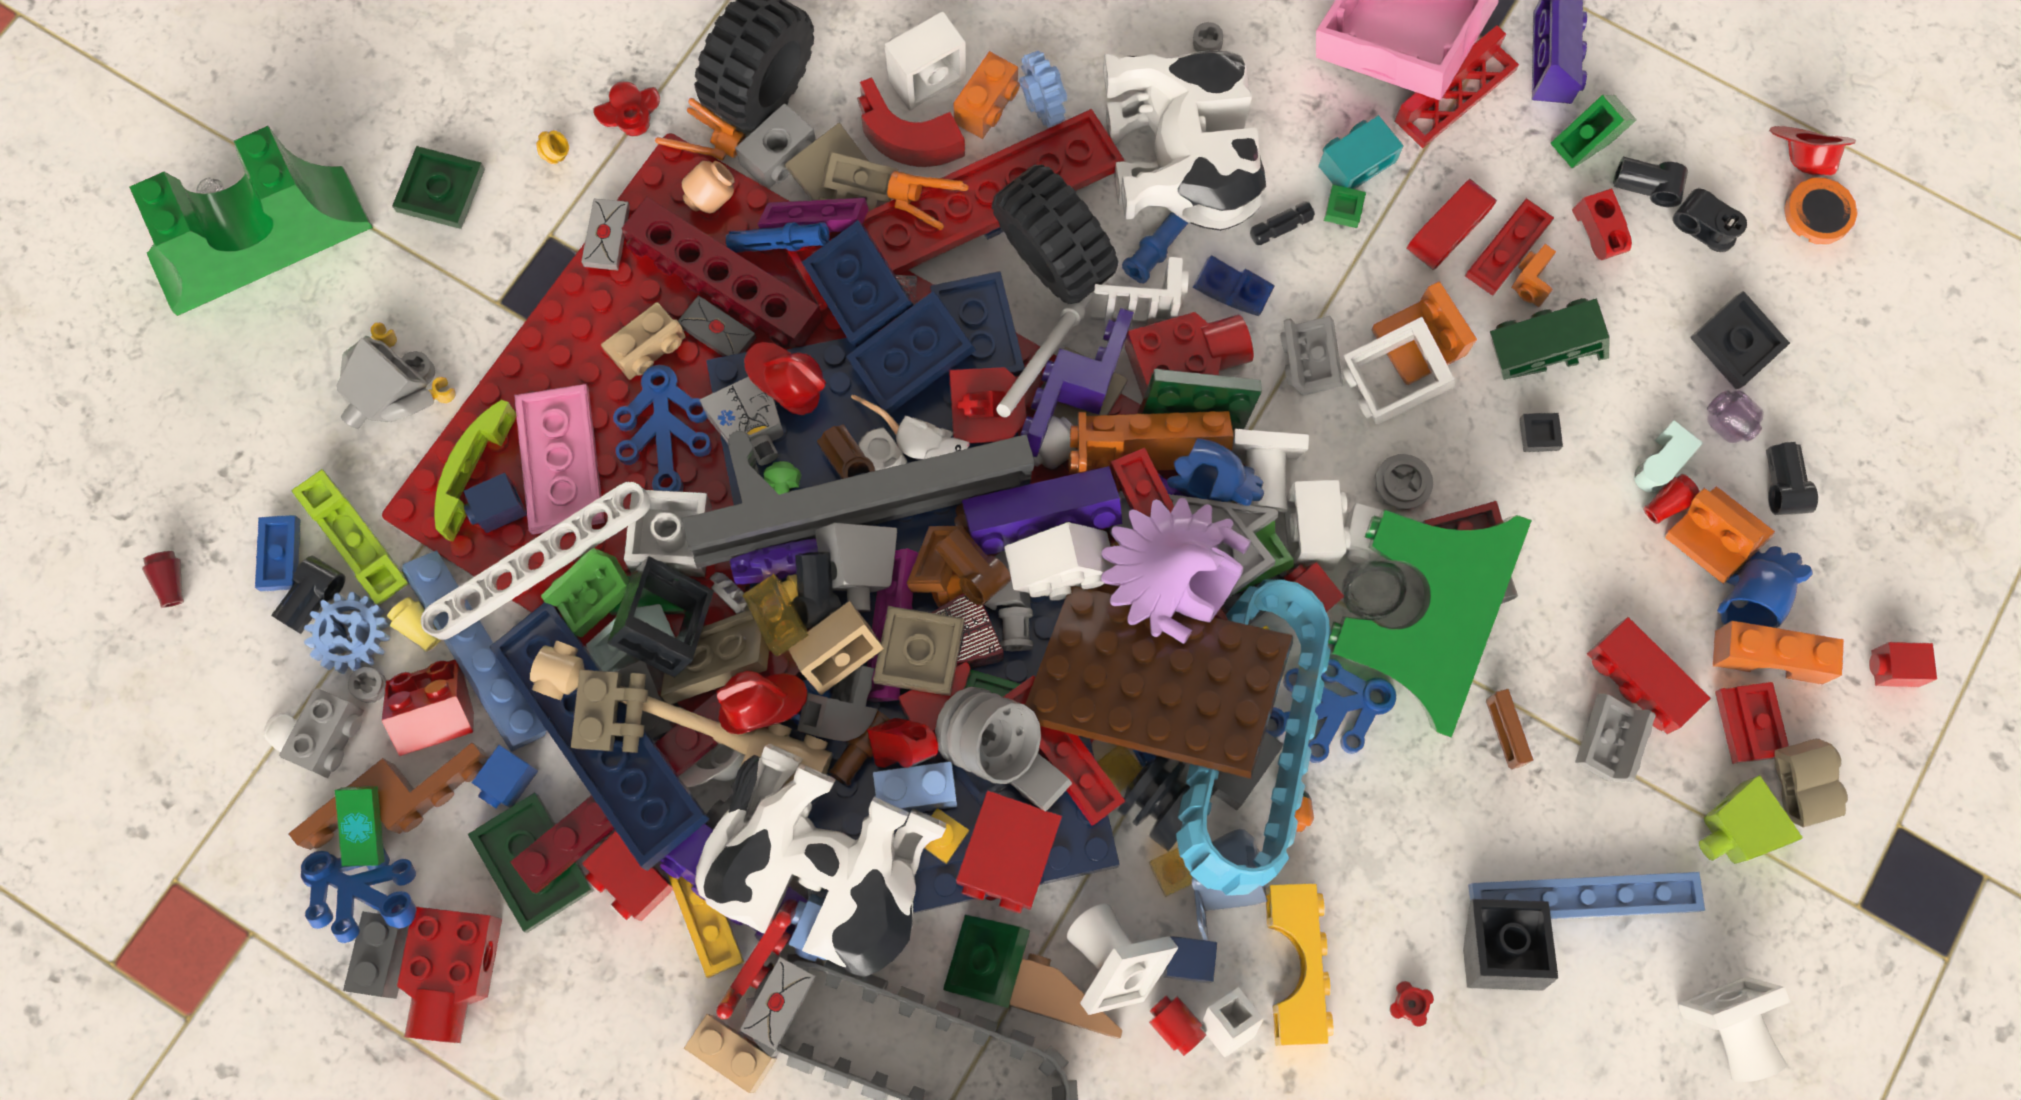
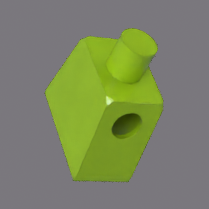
(1747, 824)

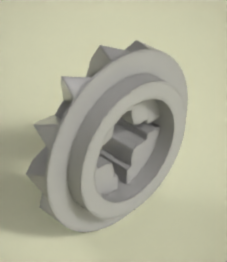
(1401, 466)
(729, 592)

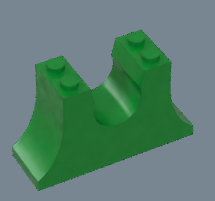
(250, 230)
(1463, 590)

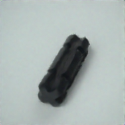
(1282, 223)

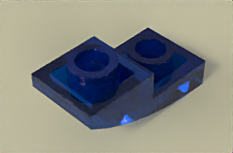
(1233, 288)

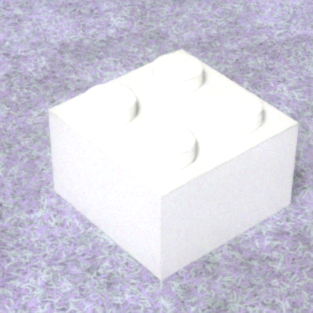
(925, 60)
(1316, 523)
(662, 531)
(1058, 560)

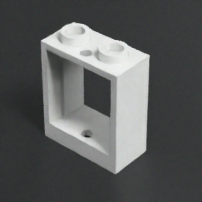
(1417, 331)

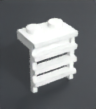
(1163, 302)

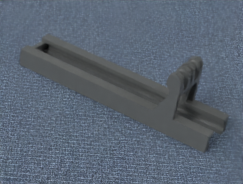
(864, 499)

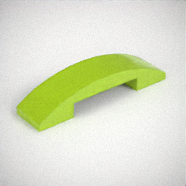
(489, 426)
(350, 536)

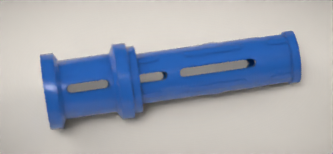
(1153, 249)

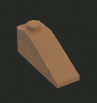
(1052, 995)

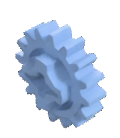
(1043, 88)
(330, 635)

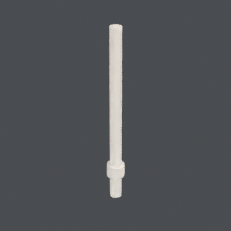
(1070, 317)

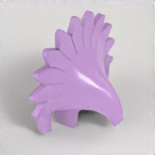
(1173, 566)

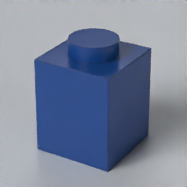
(503, 778)

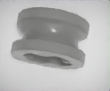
(1203, 31)
(415, 359)
(357, 678)

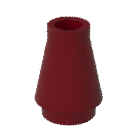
(165, 578)

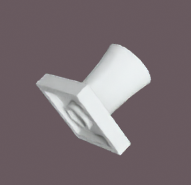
(1267, 455)
(1124, 968)
(1737, 1013)

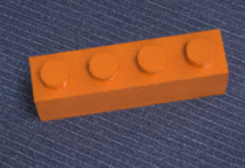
(1166, 434)

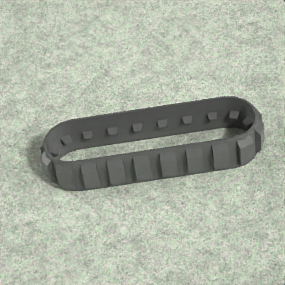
(909, 999)

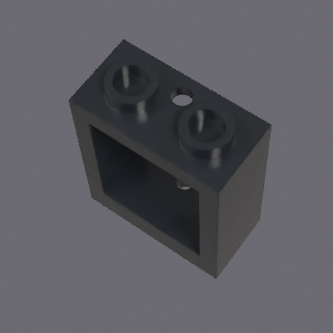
(648, 642)

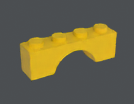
(1302, 1015)

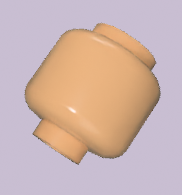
(707, 186)

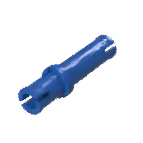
(790, 237)

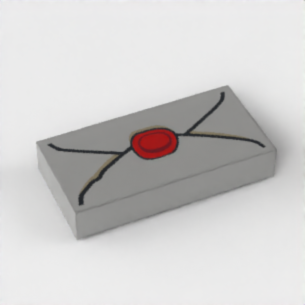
(604, 234)
(777, 1003)

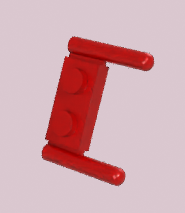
(754, 970)

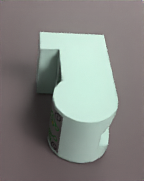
(1676, 450)

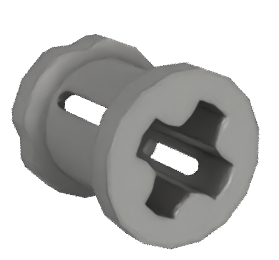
(1016, 628)

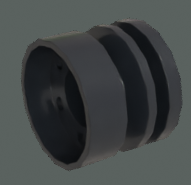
(1159, 796)

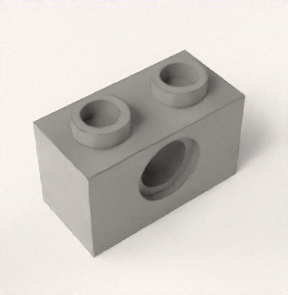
(780, 129)

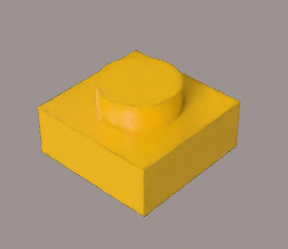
(950, 841)

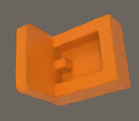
(1528, 284)

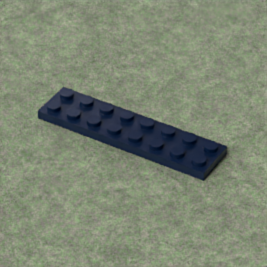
(634, 790)

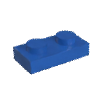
(277, 552)

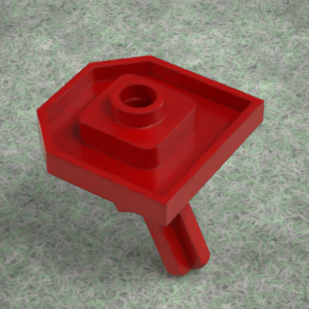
(974, 405)

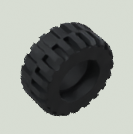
(753, 60)
(1055, 233)

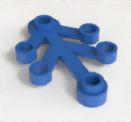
(661, 424)
(1335, 707)
(325, 869)

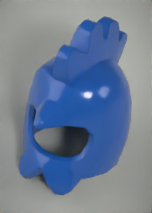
(1216, 475)
(1769, 587)

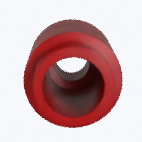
(1176, 1024)

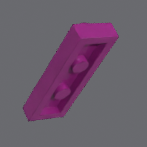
(835, 213)

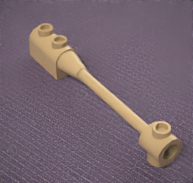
(557, 674)

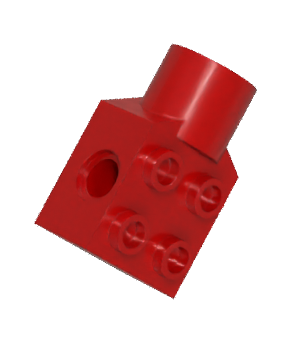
(1188, 346)
(446, 969)

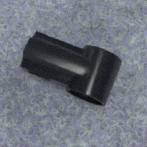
(1661, 182)
(1790, 487)
(312, 584)
(814, 588)

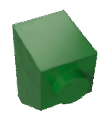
(1593, 130)

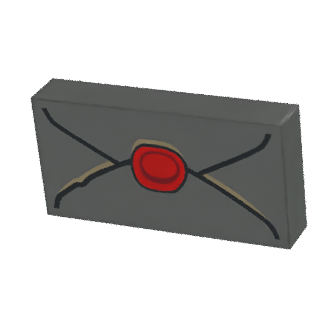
(716, 328)

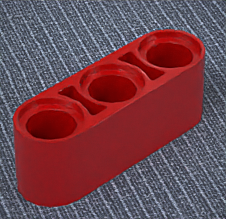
(1451, 224)

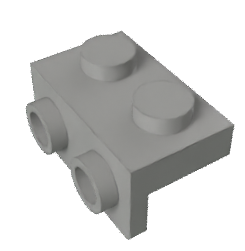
(1312, 355)
(322, 733)
(1615, 739)

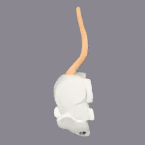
(917, 437)

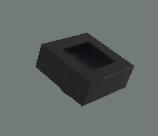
(1541, 432)

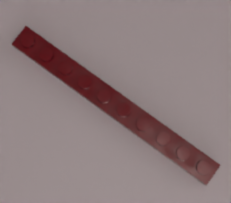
(587, 822)

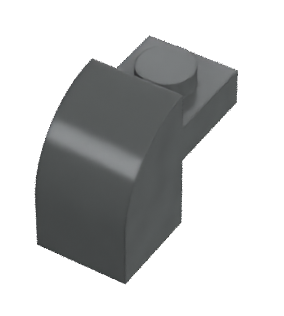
(845, 713)

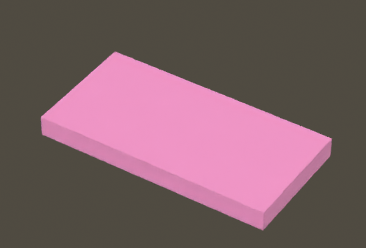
(557, 455)

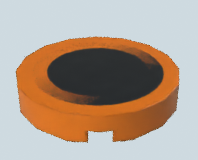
(1820, 210)

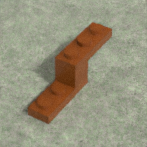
(399, 802)

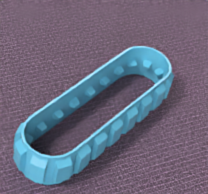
(1311, 623)

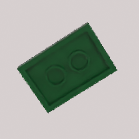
(1197, 392)
(505, 839)

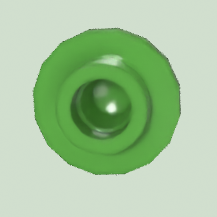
(782, 476)

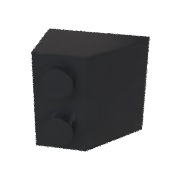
(1509, 945)

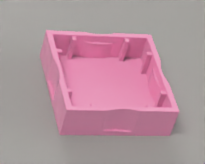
(1403, 40)

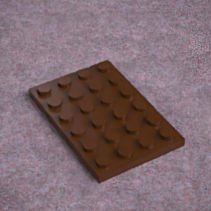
(1154, 694)

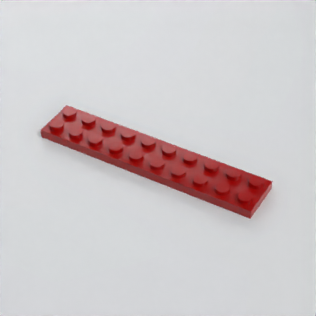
(1073, 149)

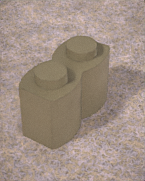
(1811, 782)

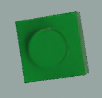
(1344, 206)

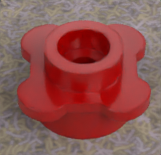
(1422, 1001)

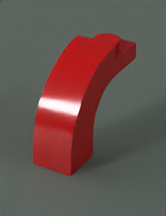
(907, 142)

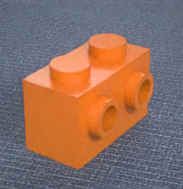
(986, 95)

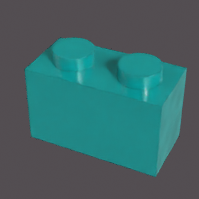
(1360, 154)

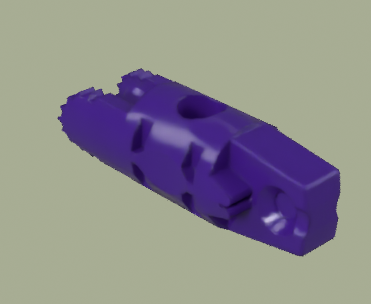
(764, 562)

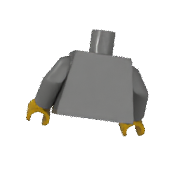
(382, 384)

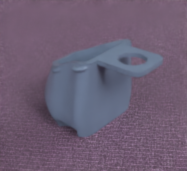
(1240, 849)

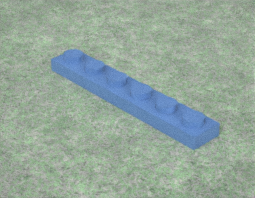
(472, 652)
(1603, 895)

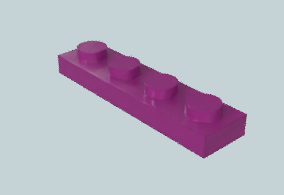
(896, 596)

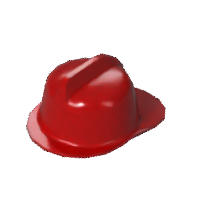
(1813, 151)
(786, 377)
(759, 701)

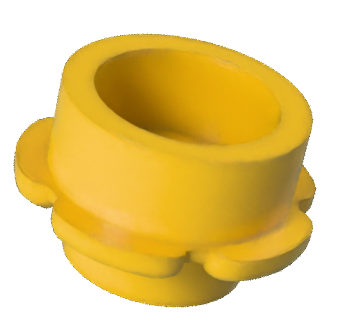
(552, 146)

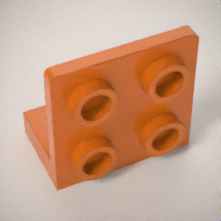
(1445, 325)

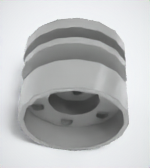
(988, 735)

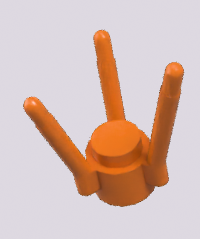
(724, 136)
(907, 188)

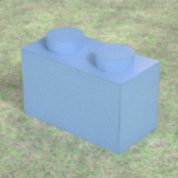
(917, 787)

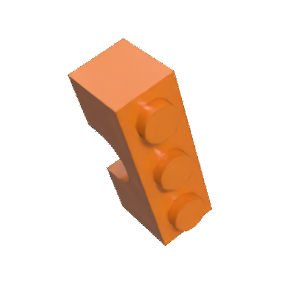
(1801, 654)

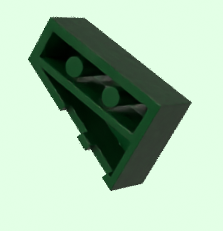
(1551, 339)

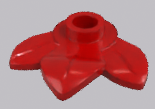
(628, 108)

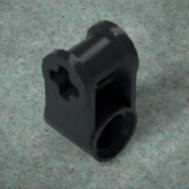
(1708, 218)

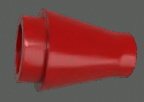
(1672, 499)

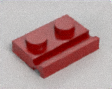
(1751, 722)

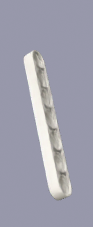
(517, 562)

